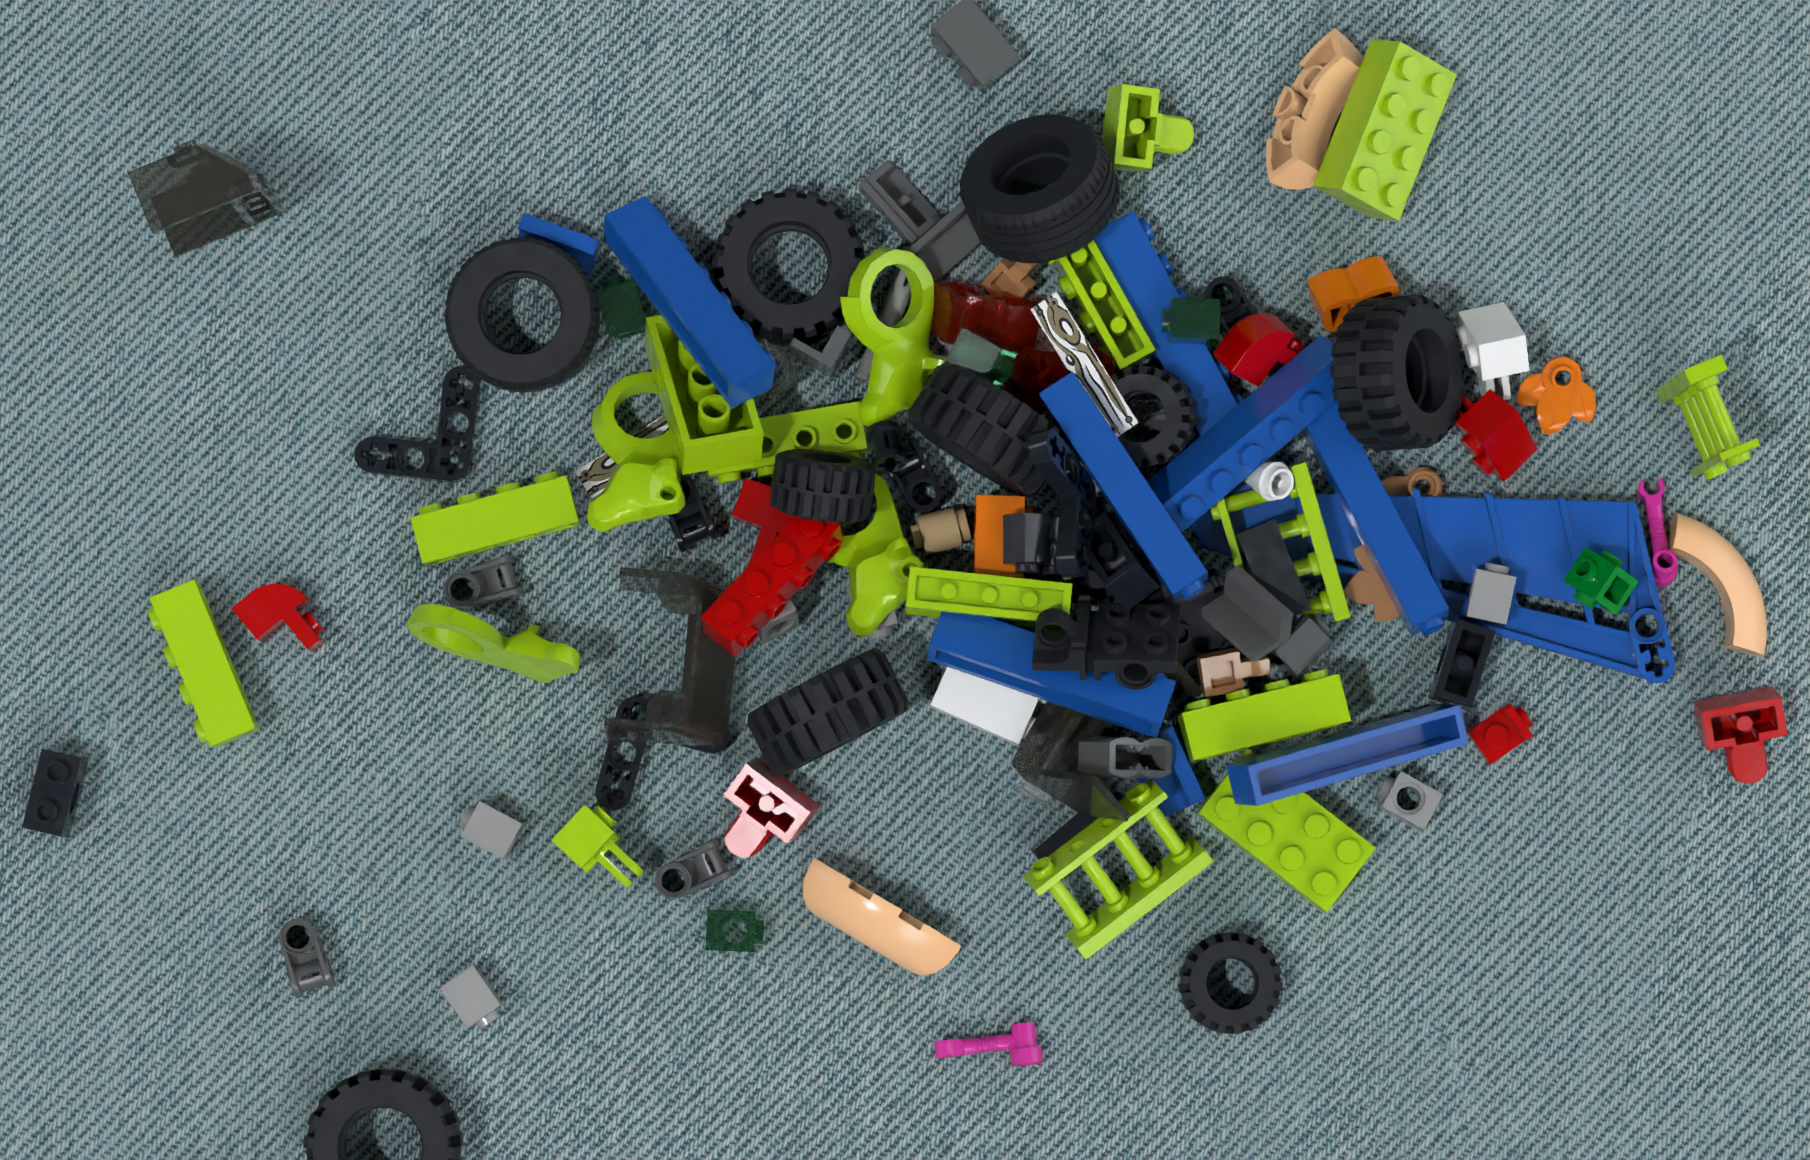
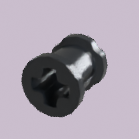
(875, 437)

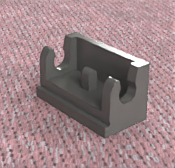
(899, 202)

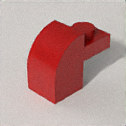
(1256, 345)
(755, 510)
(277, 604)

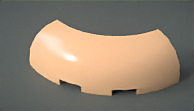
(1310, 111)
(1732, 578)
(875, 921)

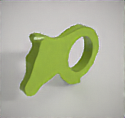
(900, 351)
(647, 469)
(876, 565)
(479, 641)

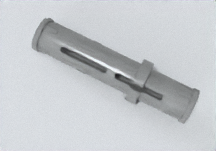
(890, 314)

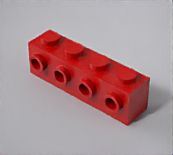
(770, 582)

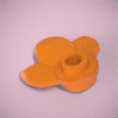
(1556, 401)

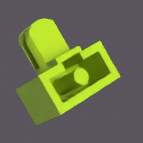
(1137, 130)
(590, 838)

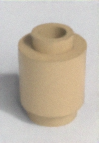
(940, 530)

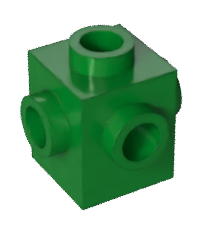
(1592, 577)

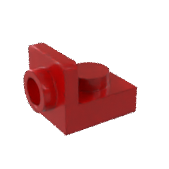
(1501, 732)

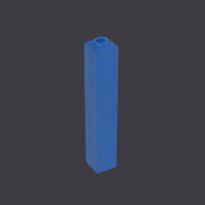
(1124, 488)
(1377, 523)

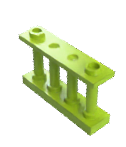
(1707, 417)
(1308, 524)
(984, 595)
(1121, 906)

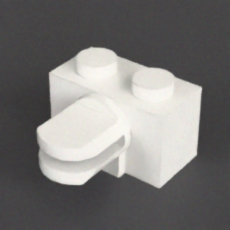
(1493, 346)

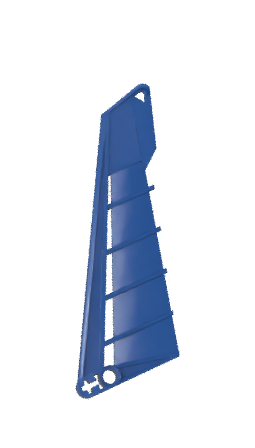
(1527, 535)

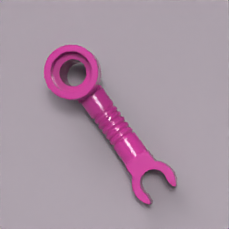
(1660, 551)
(1020, 1043)

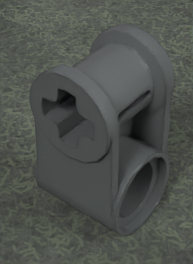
(486, 583)
(696, 870)
(306, 959)

